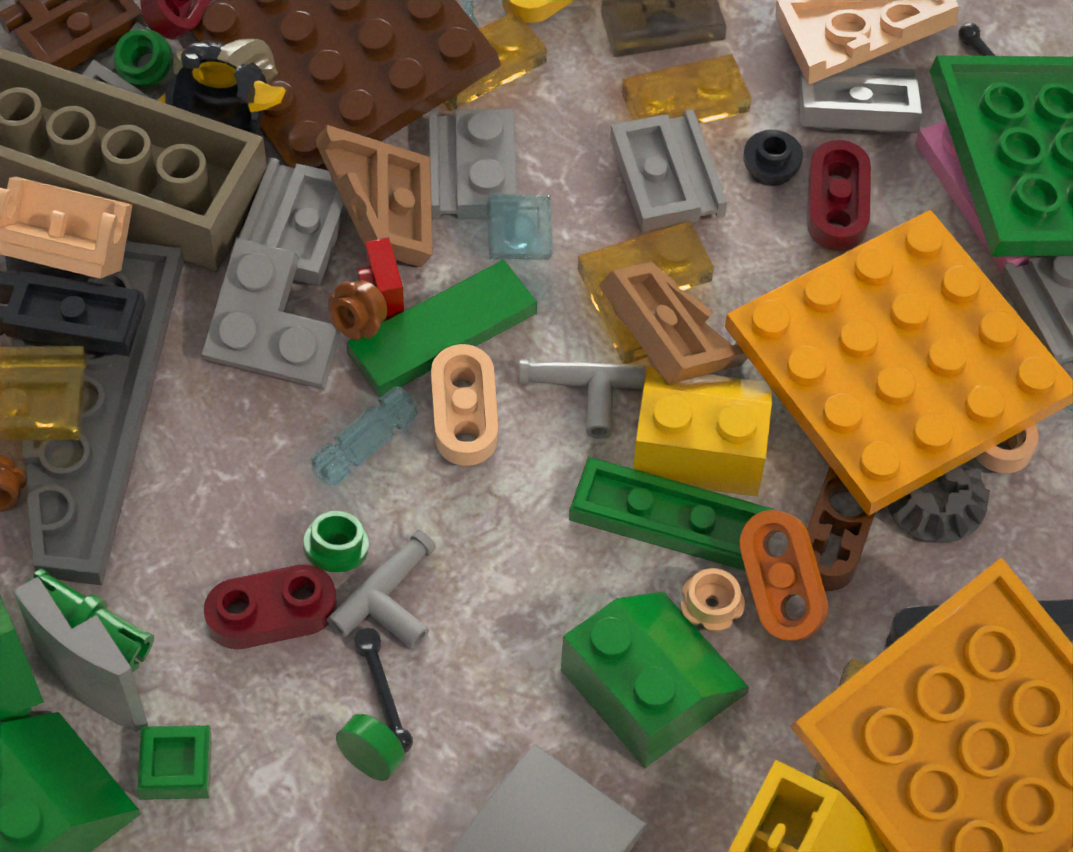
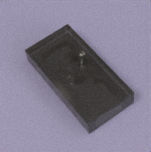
(660, 24)

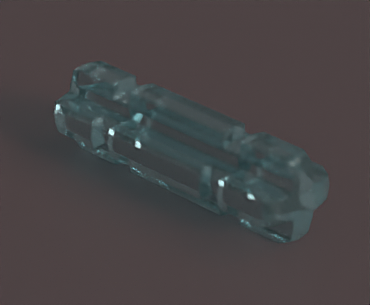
(364, 436)

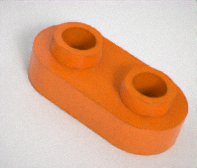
(782, 577)

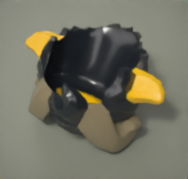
(225, 82)

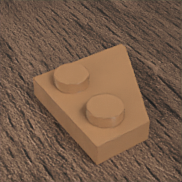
(382, 190)
(668, 324)

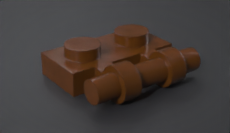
(69, 30)

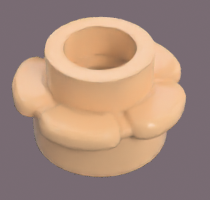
(716, 585)

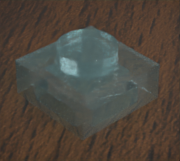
(519, 227)

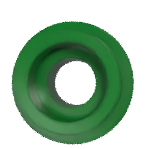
(136, 45)
(336, 542)

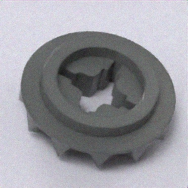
(961, 513)

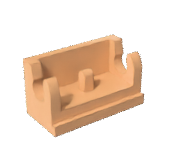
(63, 227)

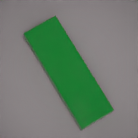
(459, 315)
(662, 512)

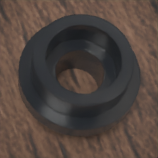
(772, 169)

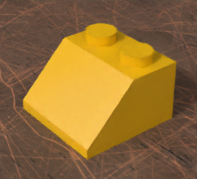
(705, 431)

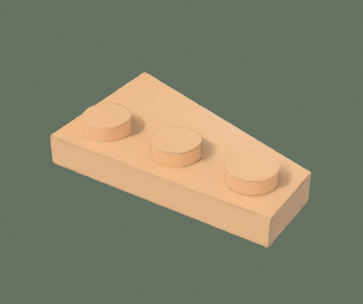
(845, 33)

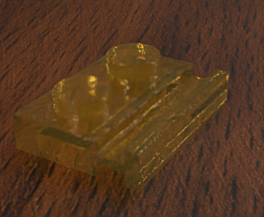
(41, 392)

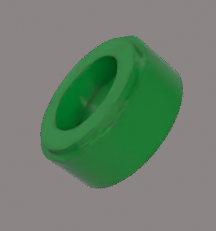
(370, 746)

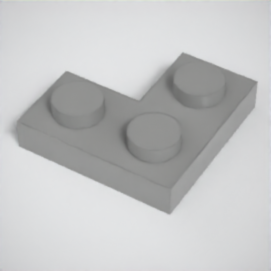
(253, 329)

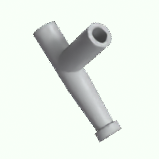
(599, 379)
(373, 596)

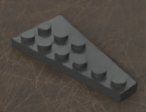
(82, 483)

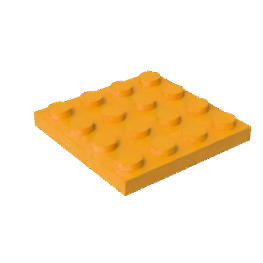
(900, 360)
(959, 728)

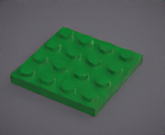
(1014, 146)

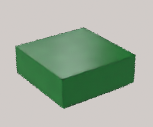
(174, 762)

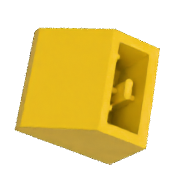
(803, 816)

